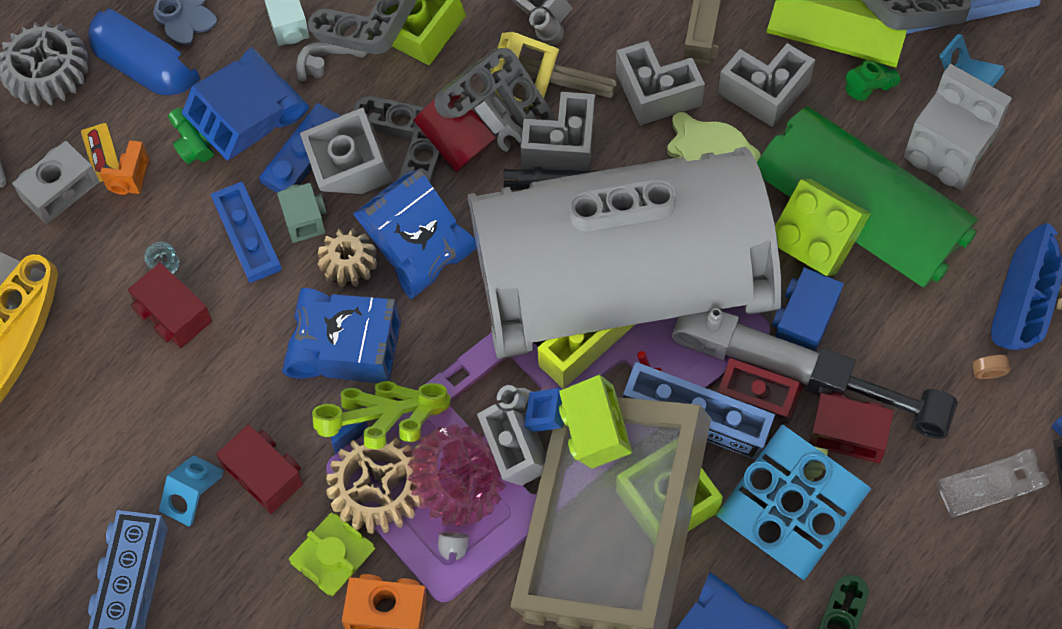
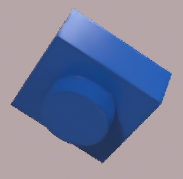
(543, 410)

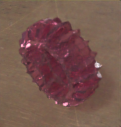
(446, 491)

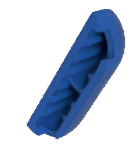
(139, 54)
(1029, 291)

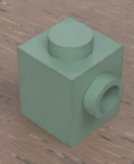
(302, 211)

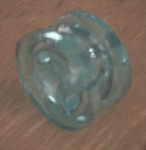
(158, 249)

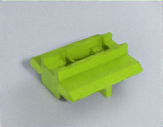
(331, 554)

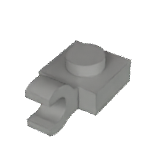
(497, 116)

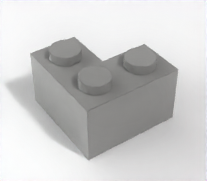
(764, 88)
(657, 90)
(564, 142)

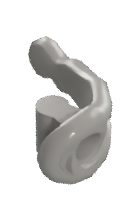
(310, 61)

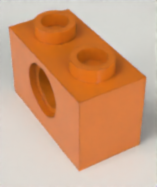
(368, 590)

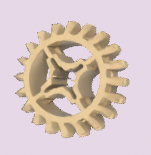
(364, 492)

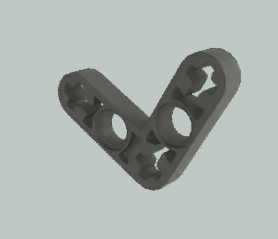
(919, 13)
(373, 34)
(502, 80)
(409, 131)

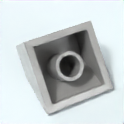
(346, 154)

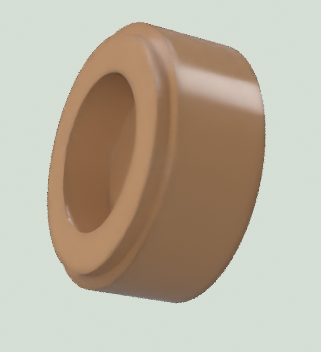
(991, 366)

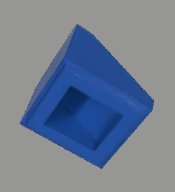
(347, 434)

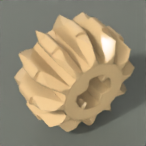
(334, 256)

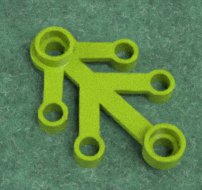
(427, 401)

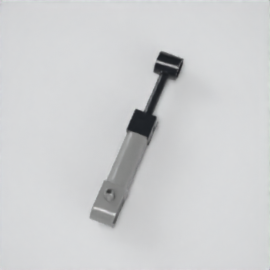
(823, 372)

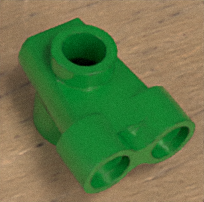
(870, 76)
(192, 143)

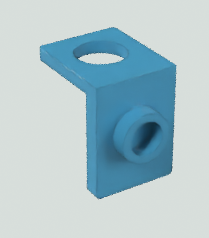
(983, 71)
(190, 482)

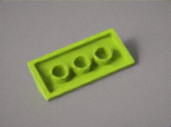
(837, 26)

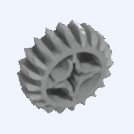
(51, 72)

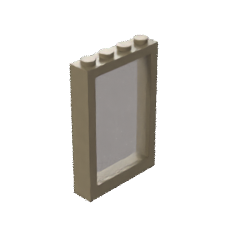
(614, 536)

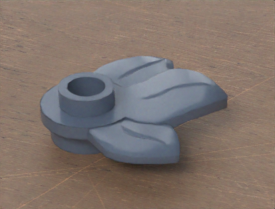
(186, 19)

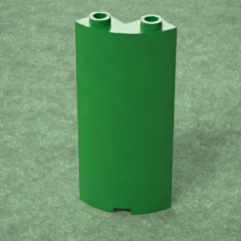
(908, 221)

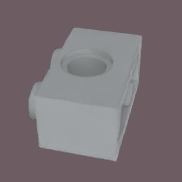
(51, 199)

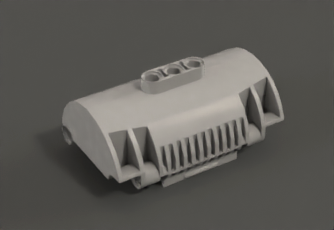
(626, 248)

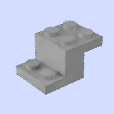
(956, 127)

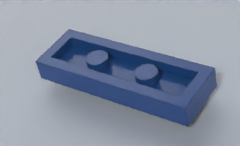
(292, 162)
(246, 232)

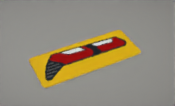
(100, 148)

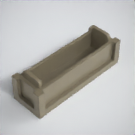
(702, 32)

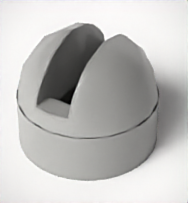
(454, 543)

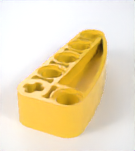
(24, 325)

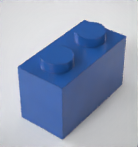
(808, 310)

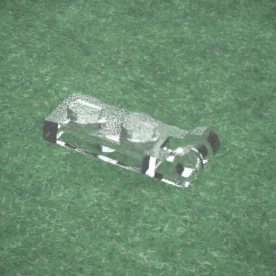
(991, 483)

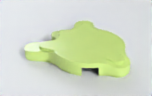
(704, 137)

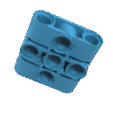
(793, 455)

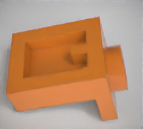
(131, 170)

